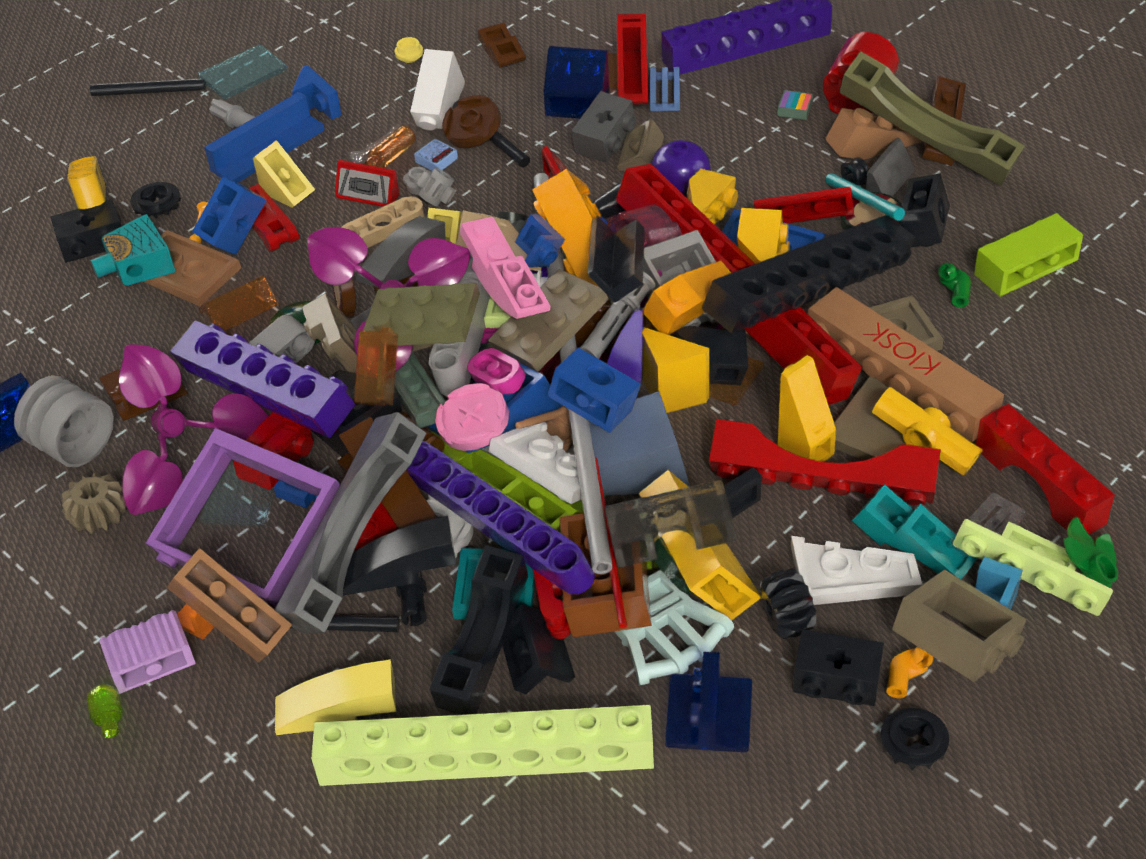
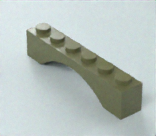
(976, 147)

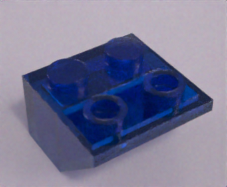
(574, 80)

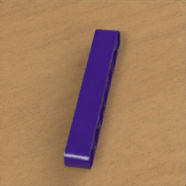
(502, 519)

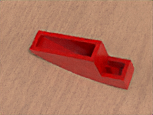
(632, 57)

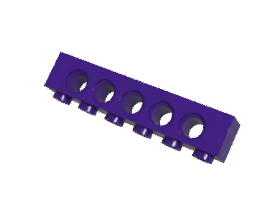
(745, 33)
(266, 378)

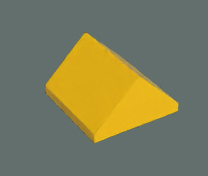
(675, 370)

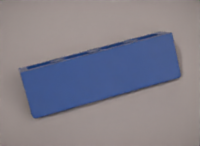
(285, 122)

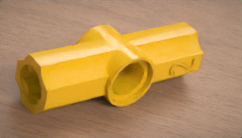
(927, 429)

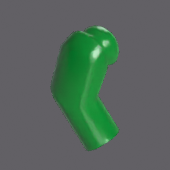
(957, 282)

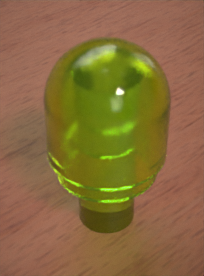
(105, 709)

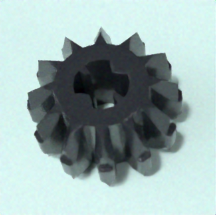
(788, 603)

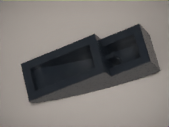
(400, 556)

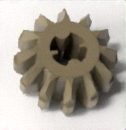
(93, 502)

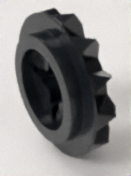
(144, 197)
(909, 723)

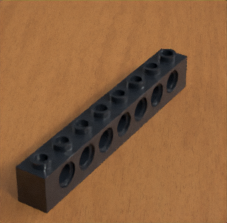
(807, 273)

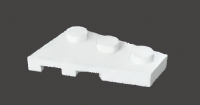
(540, 458)
(853, 575)

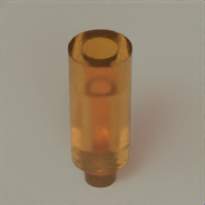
(391, 147)

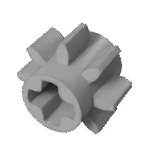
(436, 186)

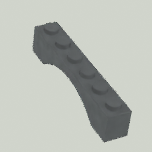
(320, 575)

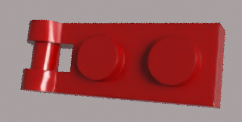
(272, 219)
(552, 607)

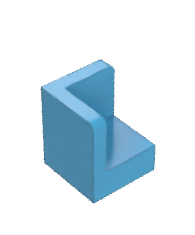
(999, 581)

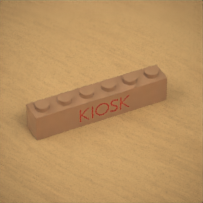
(906, 362)

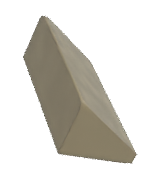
(640, 145)

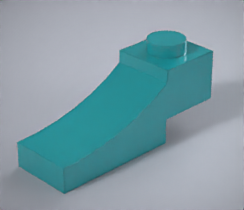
(914, 531)

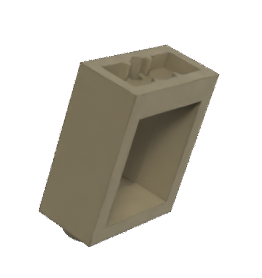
(951, 644)

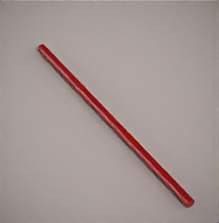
(613, 573)

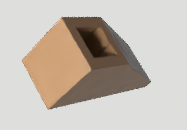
(865, 134)

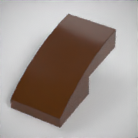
(500, 45)

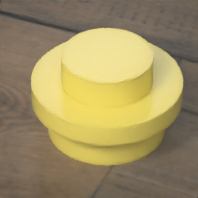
(408, 50)

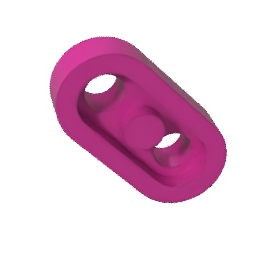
(497, 371)

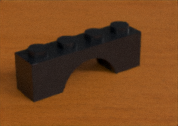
(469, 664)

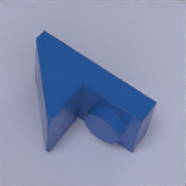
(318, 92)

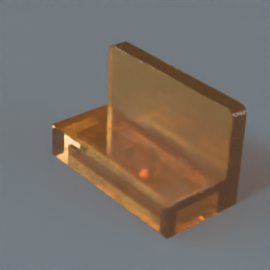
(240, 304)
(376, 367)

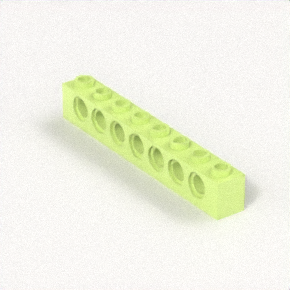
(483, 745)

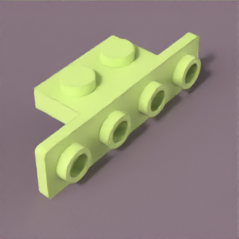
(1041, 560)

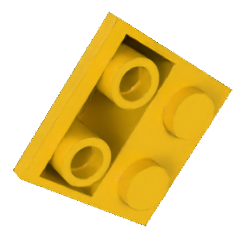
(762, 234)

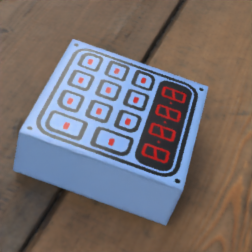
(436, 155)

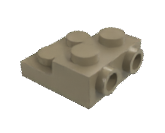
(333, 329)

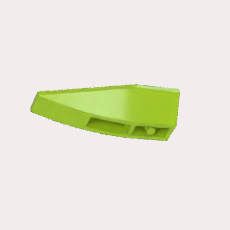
(515, 485)

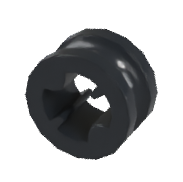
(855, 171)

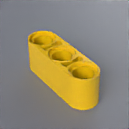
(86, 182)

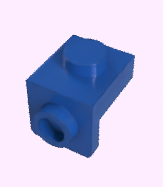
(539, 242)

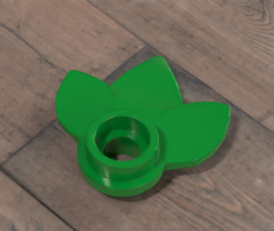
(1092, 556)

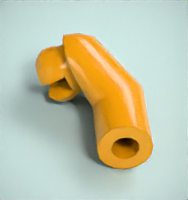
(905, 667)

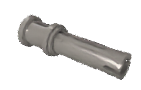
(615, 317)

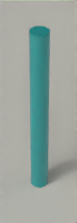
(866, 197)

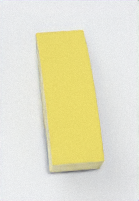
(337, 697)

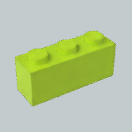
(1028, 254)

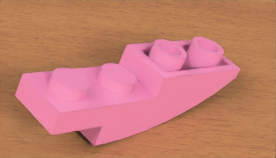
(500, 272)

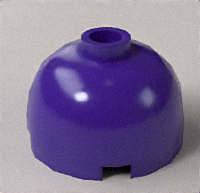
(679, 162)

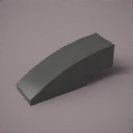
(392, 255)

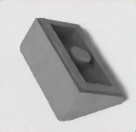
(890, 170)

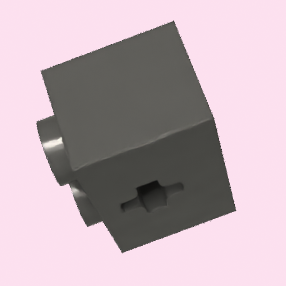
(603, 127)

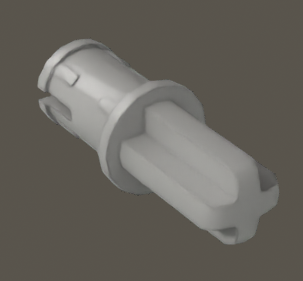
(231, 114)

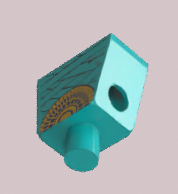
(134, 253)

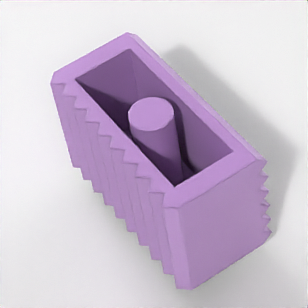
(146, 651)

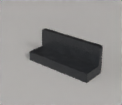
(616, 258)

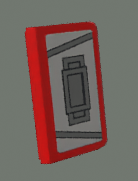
(366, 183)

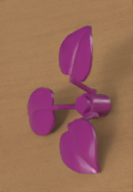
(339, 251)
(144, 380)

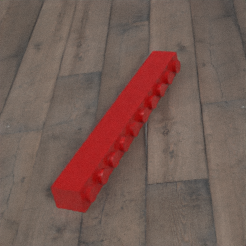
(785, 337)

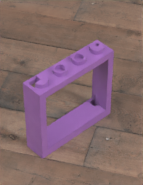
(200, 483)

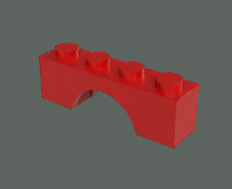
(1069, 488)

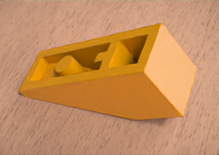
(682, 298)

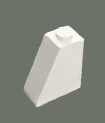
(436, 89)

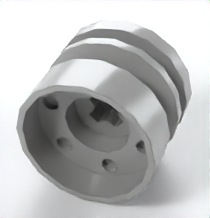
(63, 421)

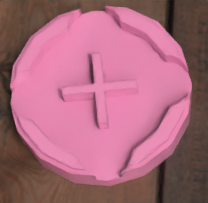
(472, 417)

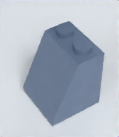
(637, 449)

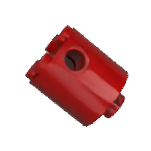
(868, 43)

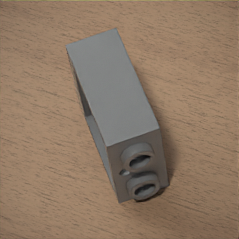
(683, 248)

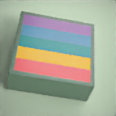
(795, 105)

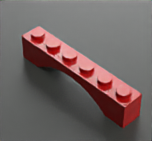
(905, 470)

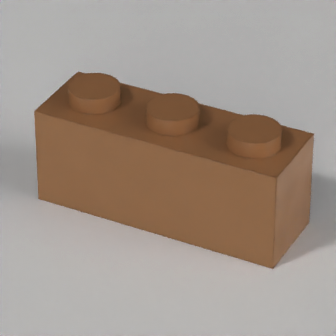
(229, 605)

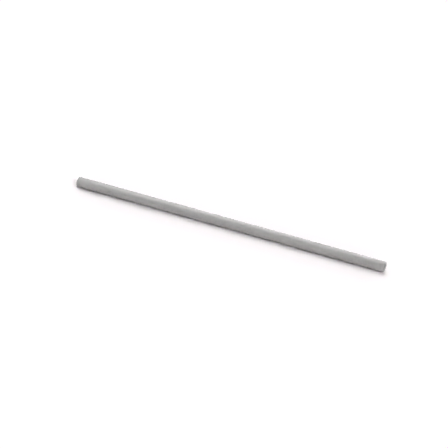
(585, 459)

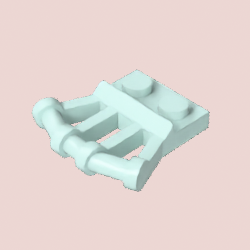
(667, 608)

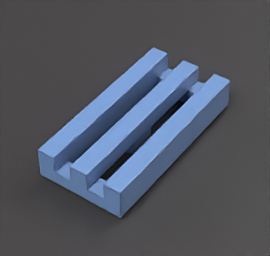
(664, 76)

